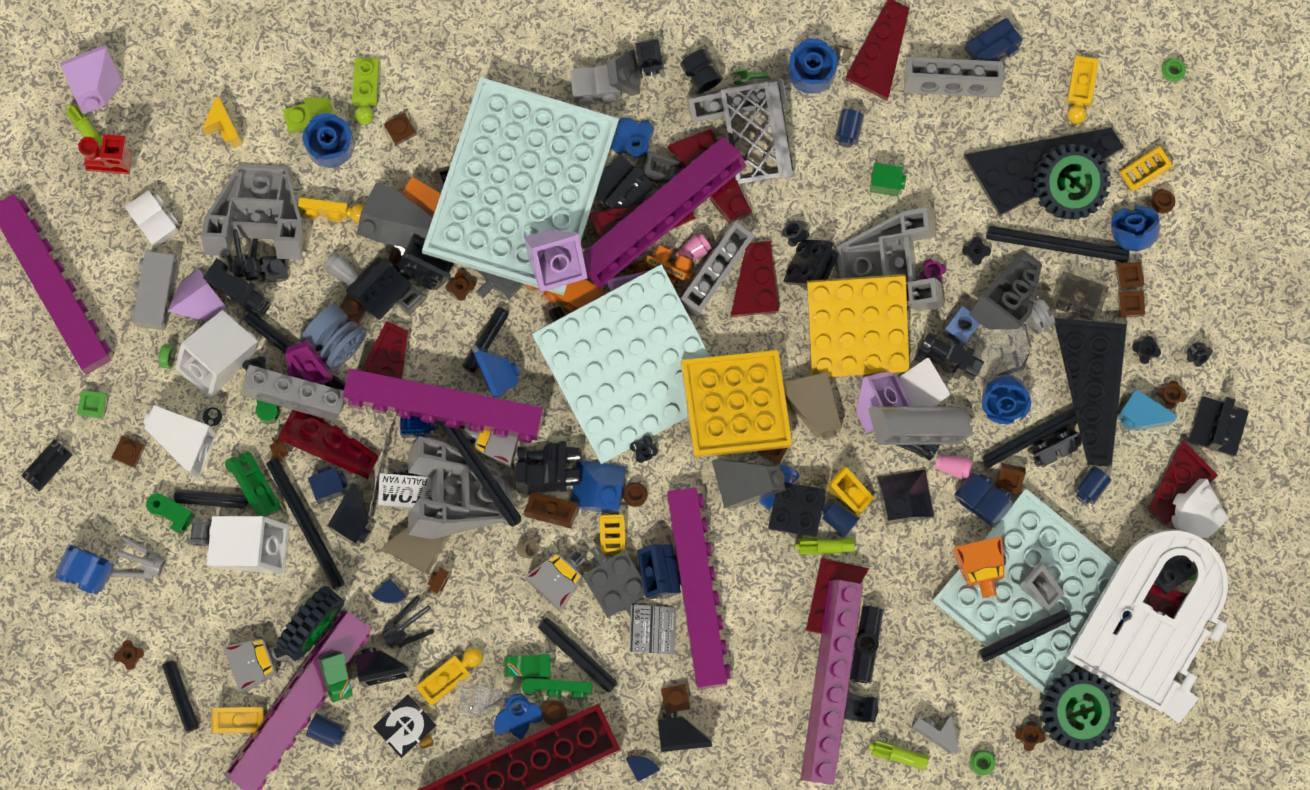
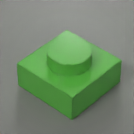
(92, 404)

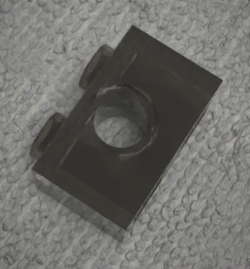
(1092, 291)

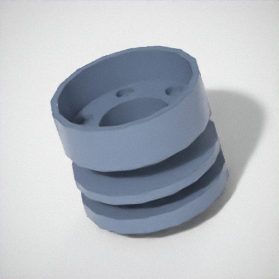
(333, 336)

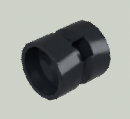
(702, 73)

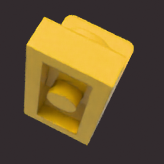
(219, 119)
(850, 491)

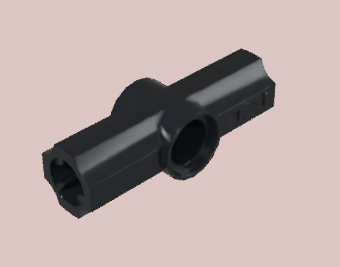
(869, 629)

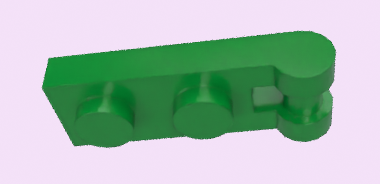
(253, 484)
(556, 687)

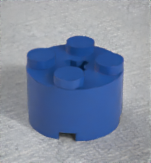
(812, 79)
(315, 140)
(84, 568)

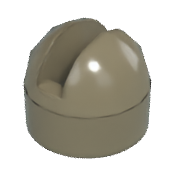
(843, 52)
(527, 548)

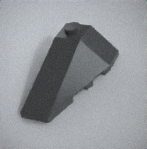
(392, 217)
(1011, 296)

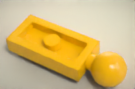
(1081, 87)
(332, 210)
(446, 677)
(236, 719)

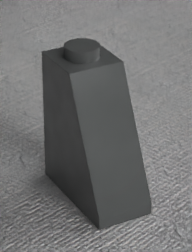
(746, 481)

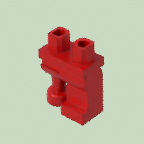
(108, 158)

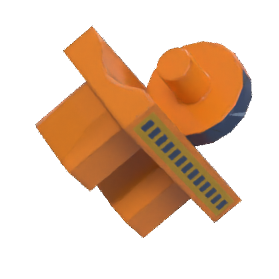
(679, 269)

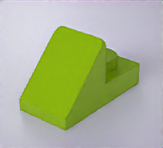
(299, 116)

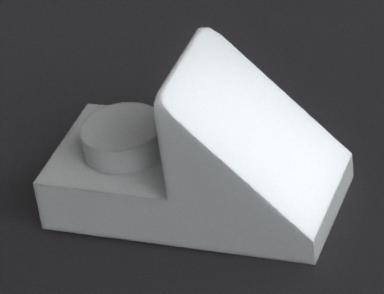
(944, 738)

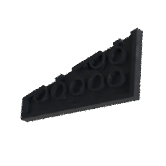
(1009, 170)
(1094, 370)

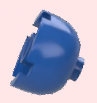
(1135, 228)
(1006, 399)

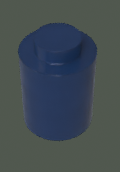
(849, 127)
(1092, 486)
(839, 517)
(326, 731)

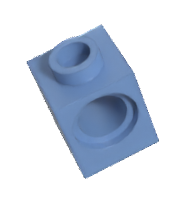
(958, 335)

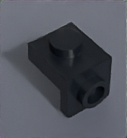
(649, 56)
(861, 709)

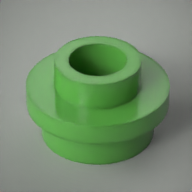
(1178, 65)
(988, 757)

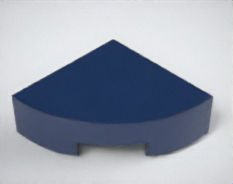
(389, 593)
(642, 767)

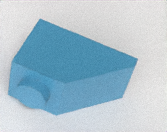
(1144, 413)

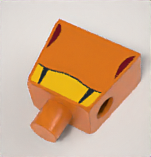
(981, 564)

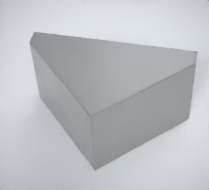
(1042, 587)

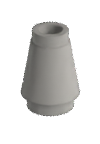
(340, 268)

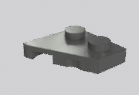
(624, 74)

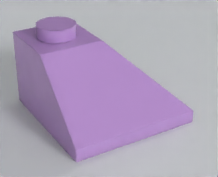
(92, 78)
(555, 258)
(879, 390)

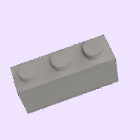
(154, 290)

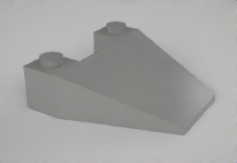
(258, 205)
(890, 251)
(456, 494)

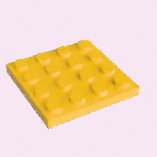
(858, 325)
(736, 403)

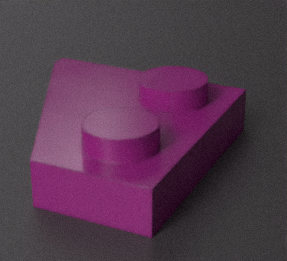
(307, 364)

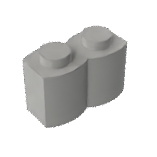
(592, 85)

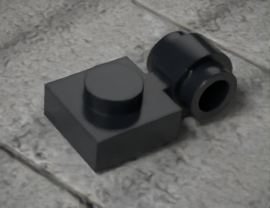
(268, 267)

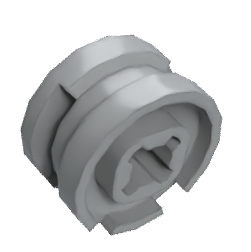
(1040, 316)

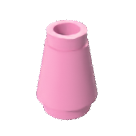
(695, 247)
(955, 465)

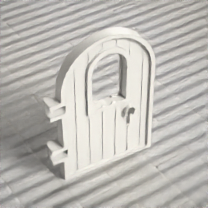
(1152, 645)

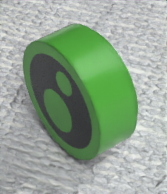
(167, 356)

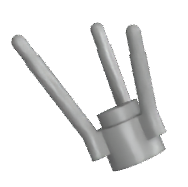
(150, 564)

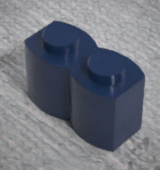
(983, 499)

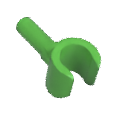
(745, 76)

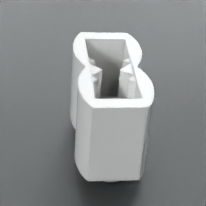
(152, 219)

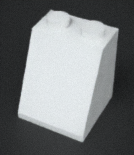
(215, 353)
(182, 438)
(247, 544)

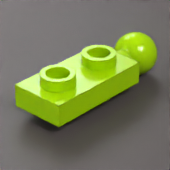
(365, 88)

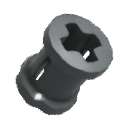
(199, 532)

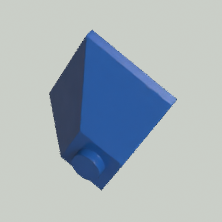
(496, 369)
(599, 487)

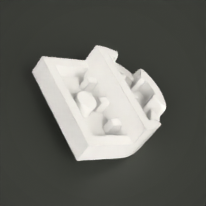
(1198, 510)

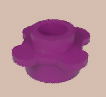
(930, 265)

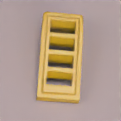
(1167, 165)
(610, 519)

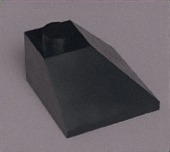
(905, 497)
(351, 518)
(378, 667)
(679, 734)

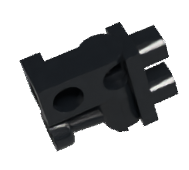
(245, 294)
(951, 358)
(553, 472)

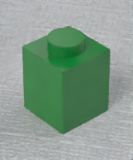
(887, 179)

